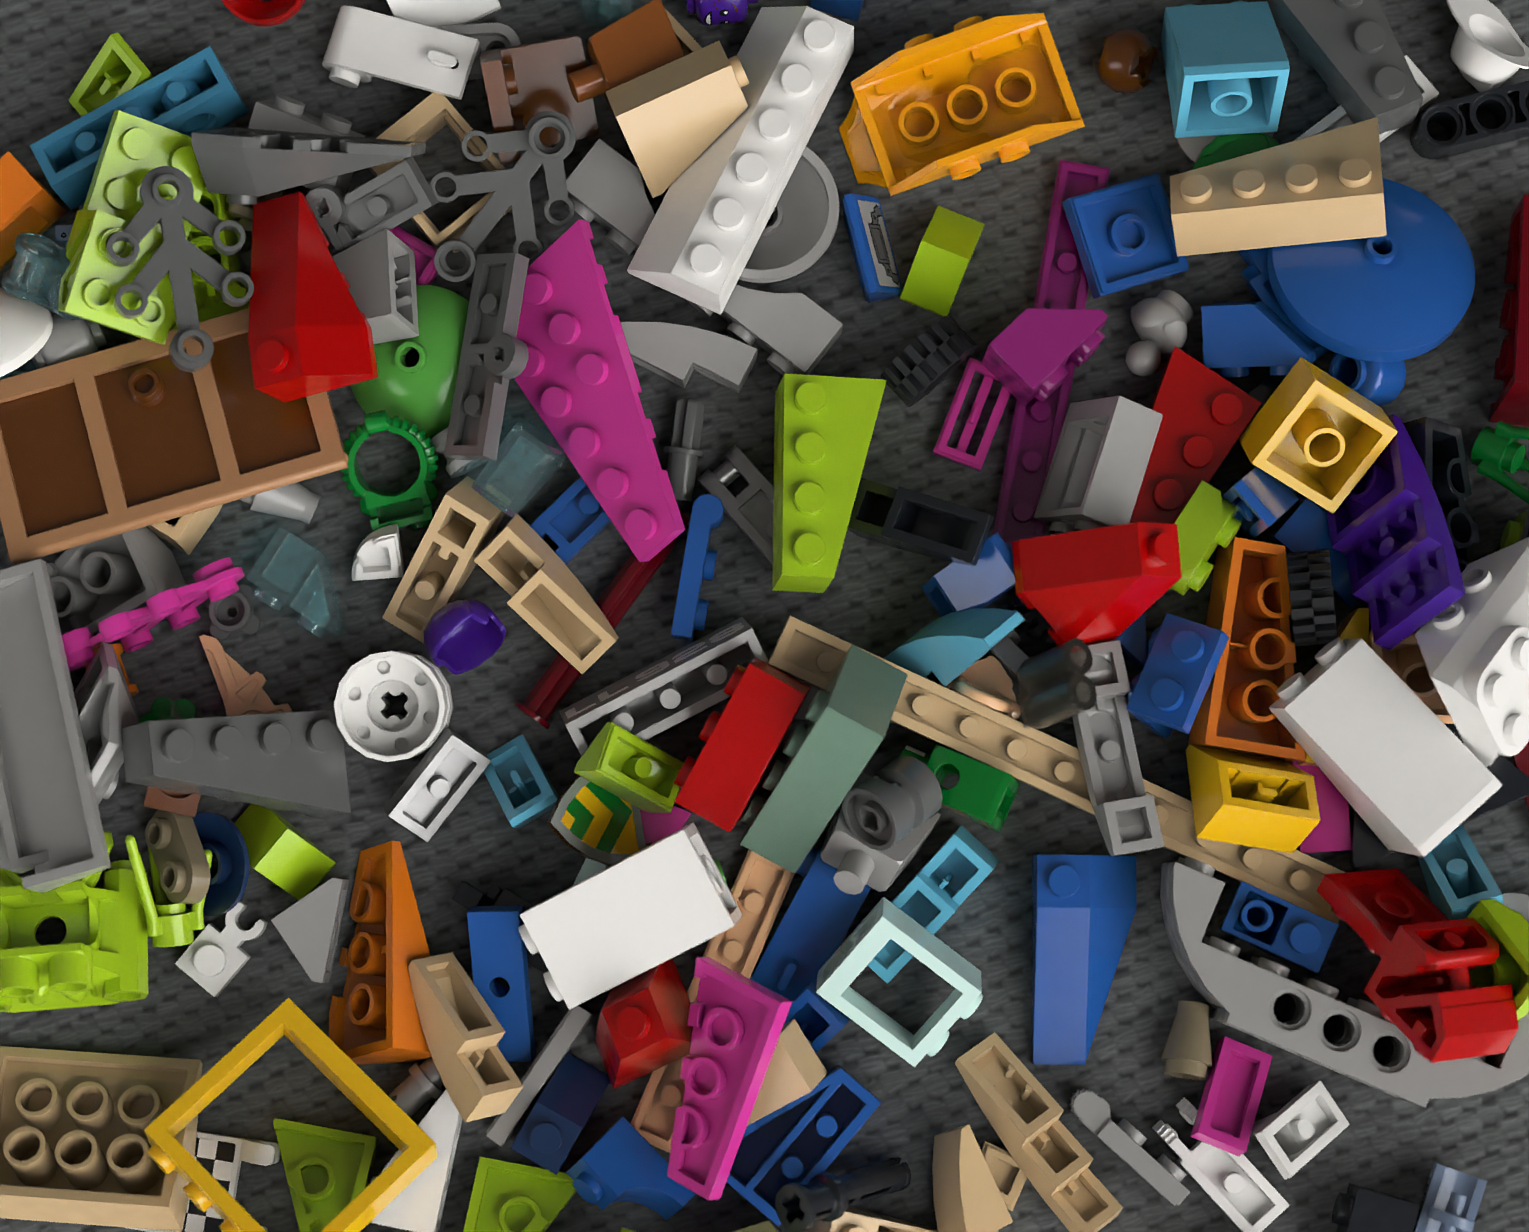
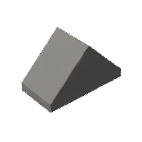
(314, 926)

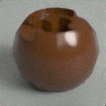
(1126, 60)

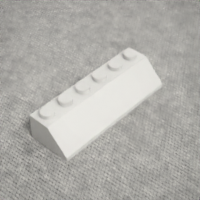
(731, 189)

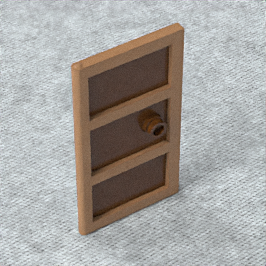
(140, 442)

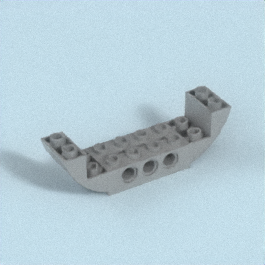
(1246, 994)

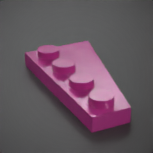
(728, 1058)

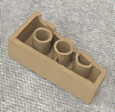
(1284, 195)

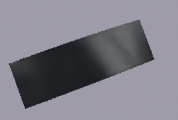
(919, 523)

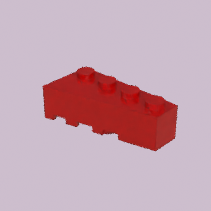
(1195, 435)

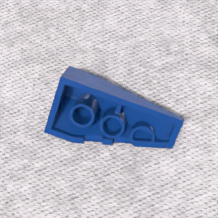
(1078, 936)

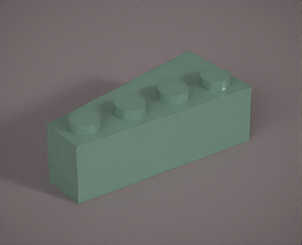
(822, 759)

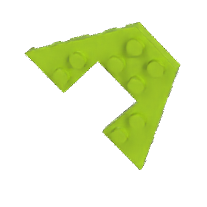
(334, 1166)

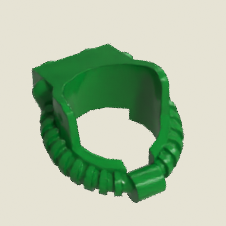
(408, 506)

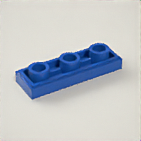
(501, 952)

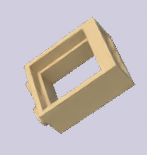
(419, 126)

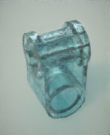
(39, 271)

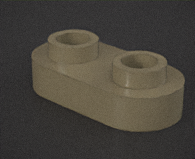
(178, 857)

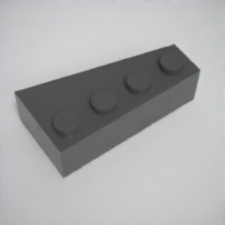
(255, 759)

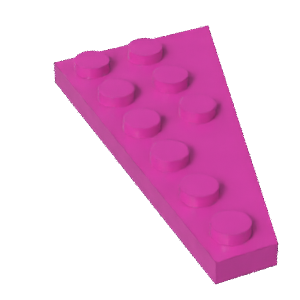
(589, 390)

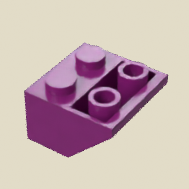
(1038, 346)

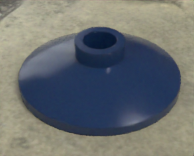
(228, 865)

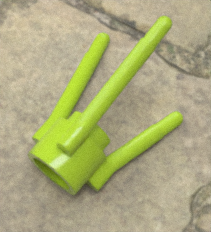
(167, 922)

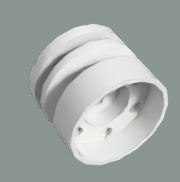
(363, 704)

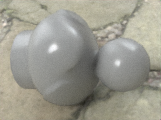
(1161, 326)

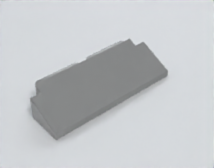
(45, 774)

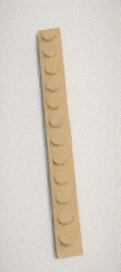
(1050, 766)

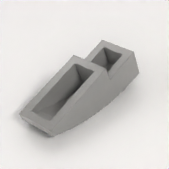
(679, 350)

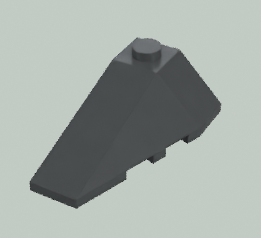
(264, 161)

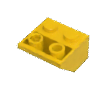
(1250, 799)

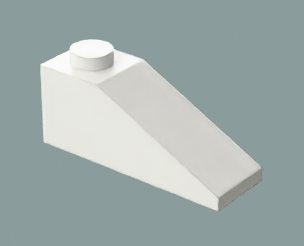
(423, 1200)

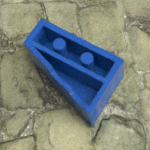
(800, 1139)

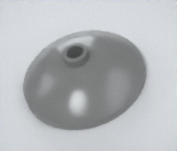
(800, 224)

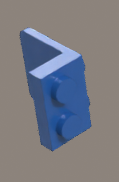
(1175, 675)

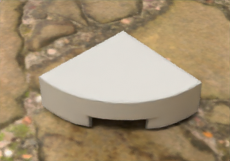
(379, 555)

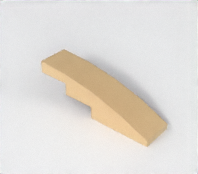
(1035, 1137)

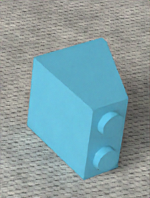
(1224, 68)

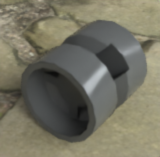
(892, 803)

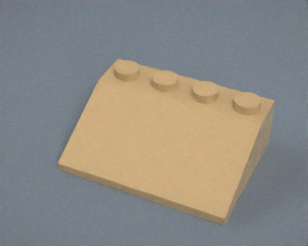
(79, 1139)

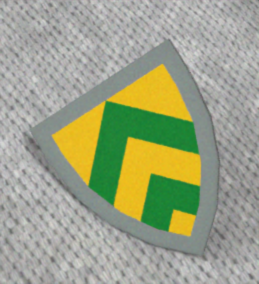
(597, 823)

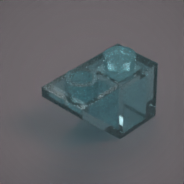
(302, 579)

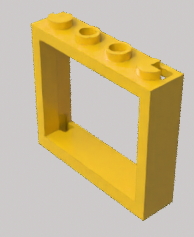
(289, 1020)

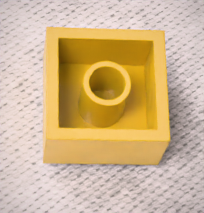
(1317, 435)

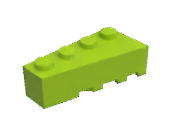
(818, 463)

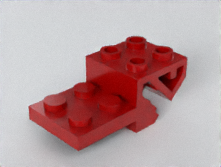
(1425, 966)

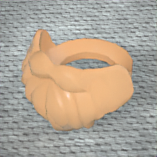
(988, 685)

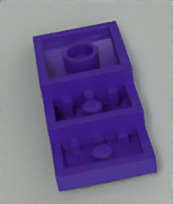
(1397, 543)

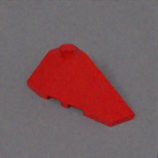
(301, 313)

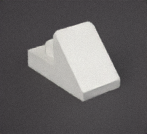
(1300, 1129)

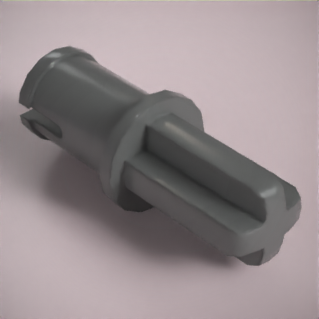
(685, 447)

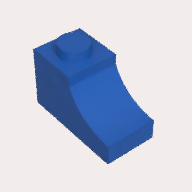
(627, 1170)

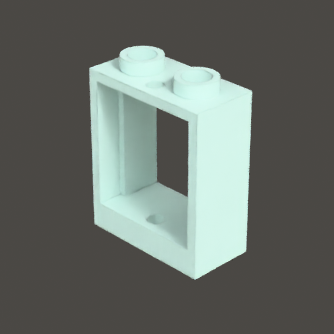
(858, 950)

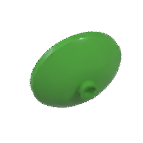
(428, 388)

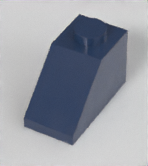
(561, 1113)

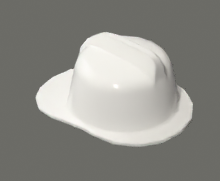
(1485, 44)

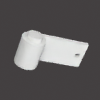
(397, 51)

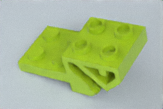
(112, 201)

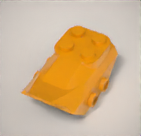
(958, 103)

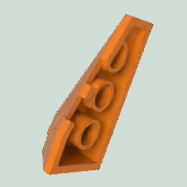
(378, 1012)

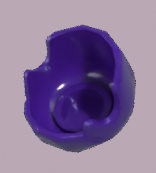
(463, 635)

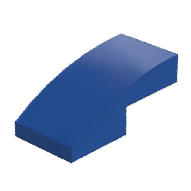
(1309, 531)

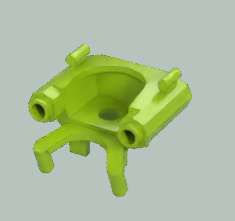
(103, 946)

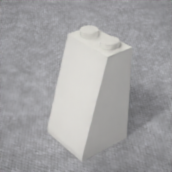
(1383, 747)
(630, 917)

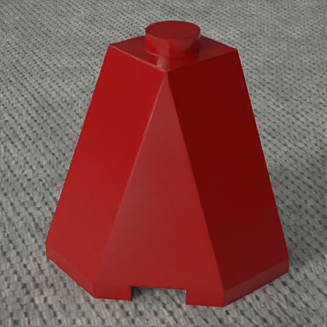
(1096, 578)
(644, 1024)

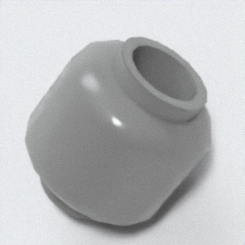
(69, 341)

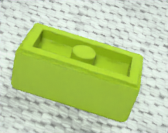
(631, 769)

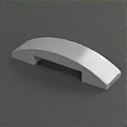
(1111, 759)

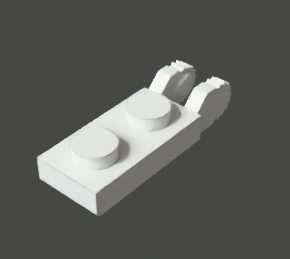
(1225, 1177)

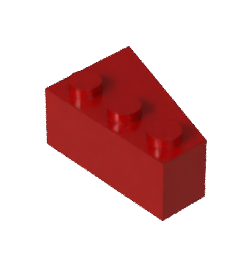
(740, 743)

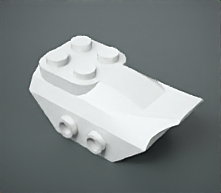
(1482, 654)

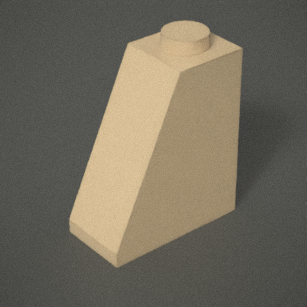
(678, 111)

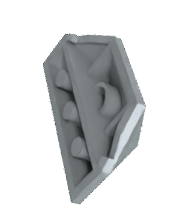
(103, 711)

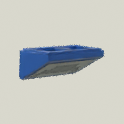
(871, 247)

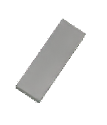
(540, 1072)

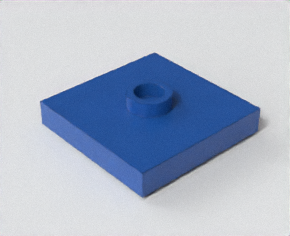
(1124, 235)

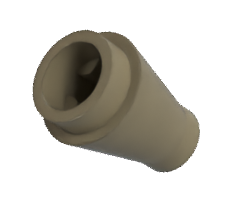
(1188, 1044)

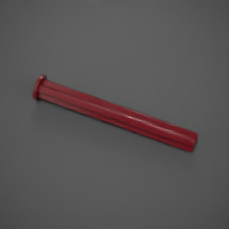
(614, 604)

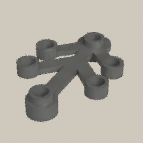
(509, 187)
(178, 259)

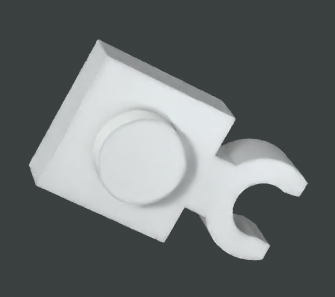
(217, 954)

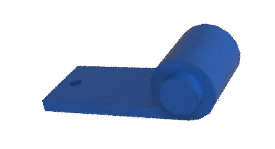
(808, 930)

